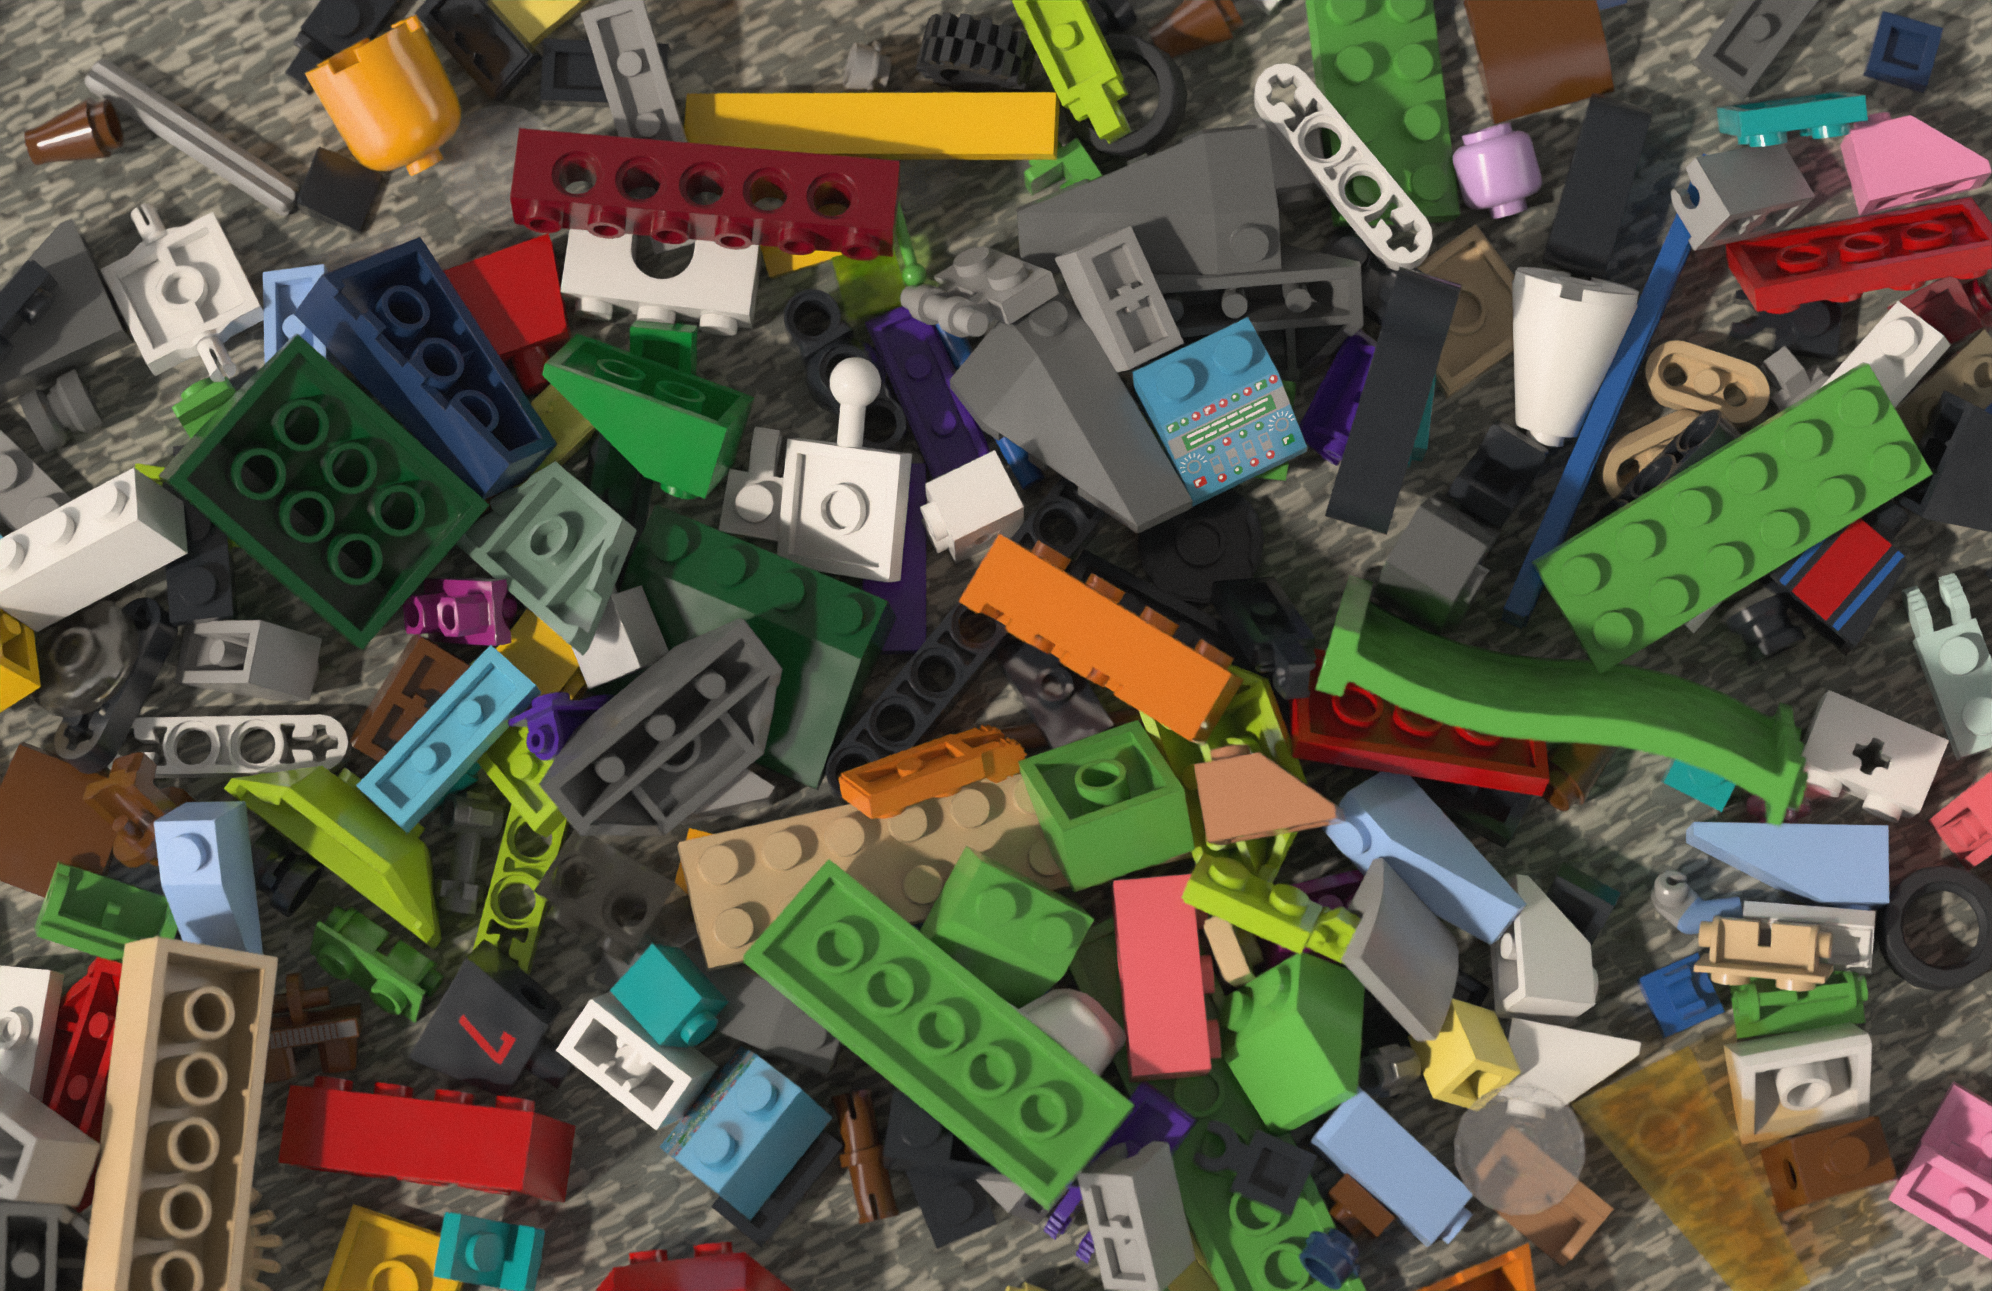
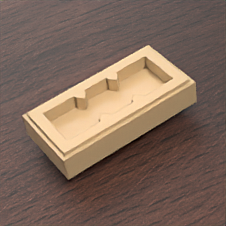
(1235, 951)

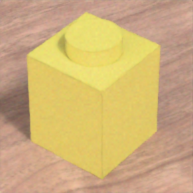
(1467, 1055)

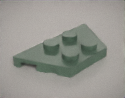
(554, 550)

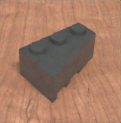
(1437, 564)

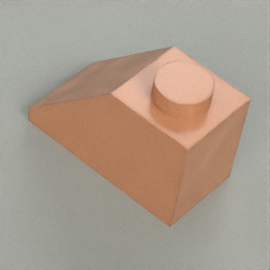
(1257, 798)

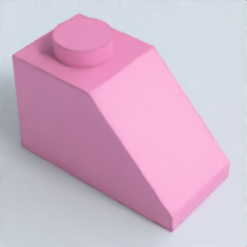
(1906, 163)

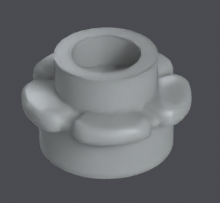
(866, 69)

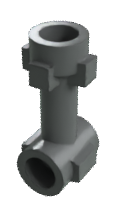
(470, 818)
(1388, 1070)

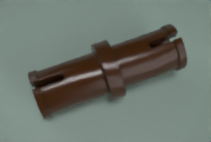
(864, 1156)

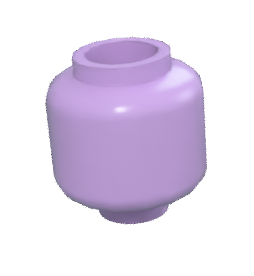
(1497, 170)

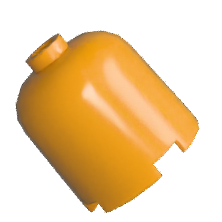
(390, 99)

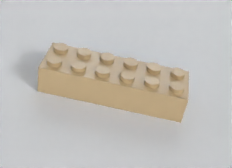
(180, 1118)

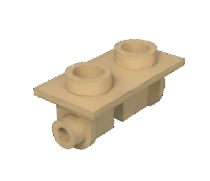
(1789, 959)

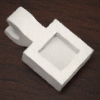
(755, 496)

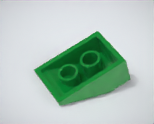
(654, 415)

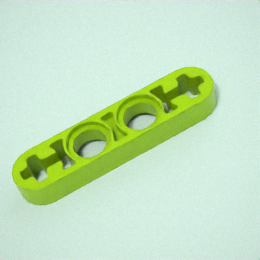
(514, 869)

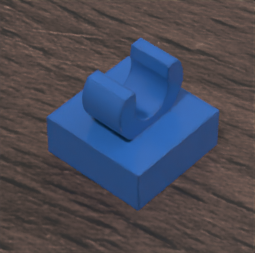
(1680, 996)

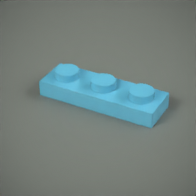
(448, 739)

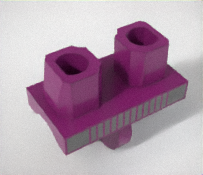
(462, 611)

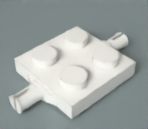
(183, 293)

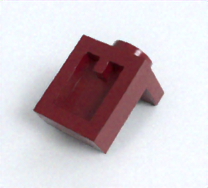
(1953, 307)

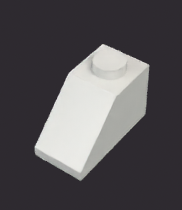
(1542, 963)
(1565, 1058)

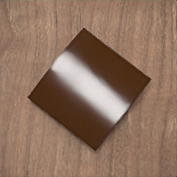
(1538, 54)
(48, 821)

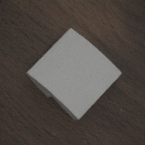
(1402, 952)

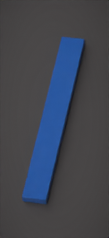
(1602, 417)

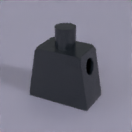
(1960, 459)

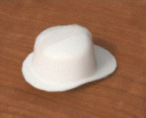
(1078, 1026)

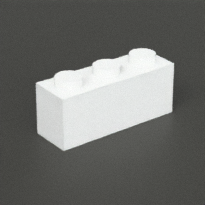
(89, 549)

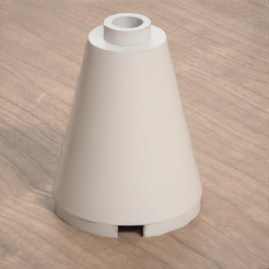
(1563, 347)

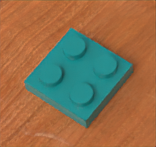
(1814, 115)

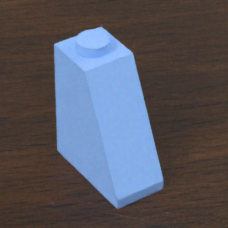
(1394, 1169)

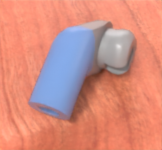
(1685, 907)

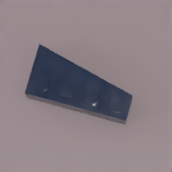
(429, 364)

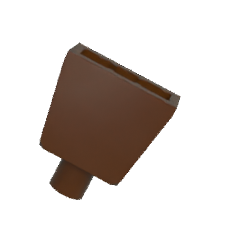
(1828, 1164)

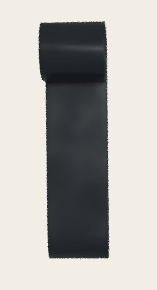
(1393, 400)

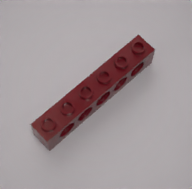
(680, 170)

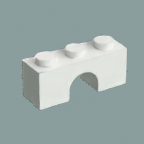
(714, 289)

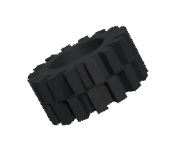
(975, 55)

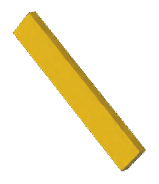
(881, 124)

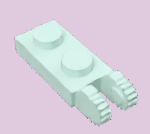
(1954, 667)

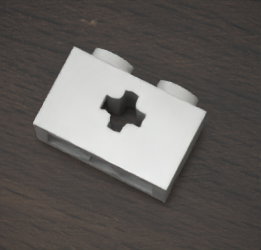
(971, 508)
(1902, 750)
(630, 1065)

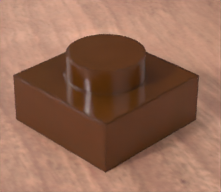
(1357, 1210)

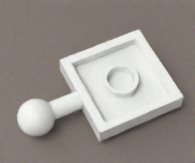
(843, 499)

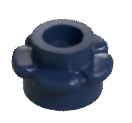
(1330, 1258)

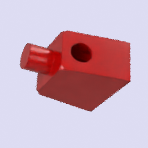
(517, 305)

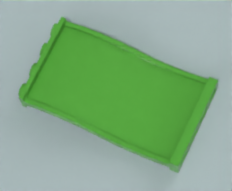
(1564, 700)

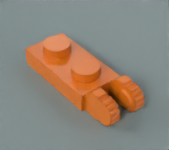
(931, 770)

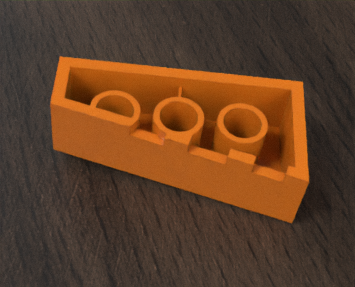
(1102, 638)

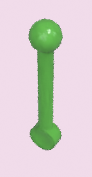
(913, 272)

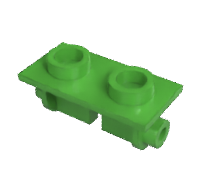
(349, 949)
(1768, 1010)

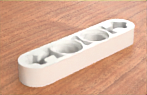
(1350, 161)
(226, 738)

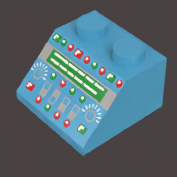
(1219, 411)
(746, 1131)

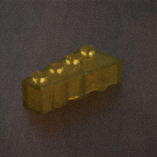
(1692, 1166)

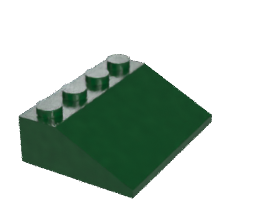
(324, 491)
(809, 623)

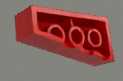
(427, 1139)

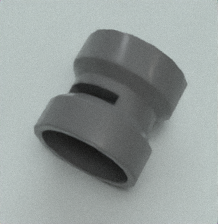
(63, 409)

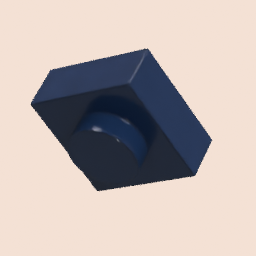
(1903, 52)

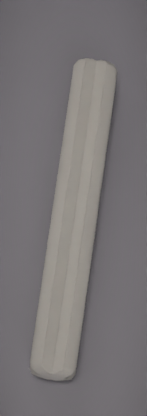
(193, 137)

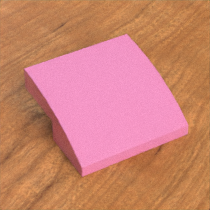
(1952, 1171)

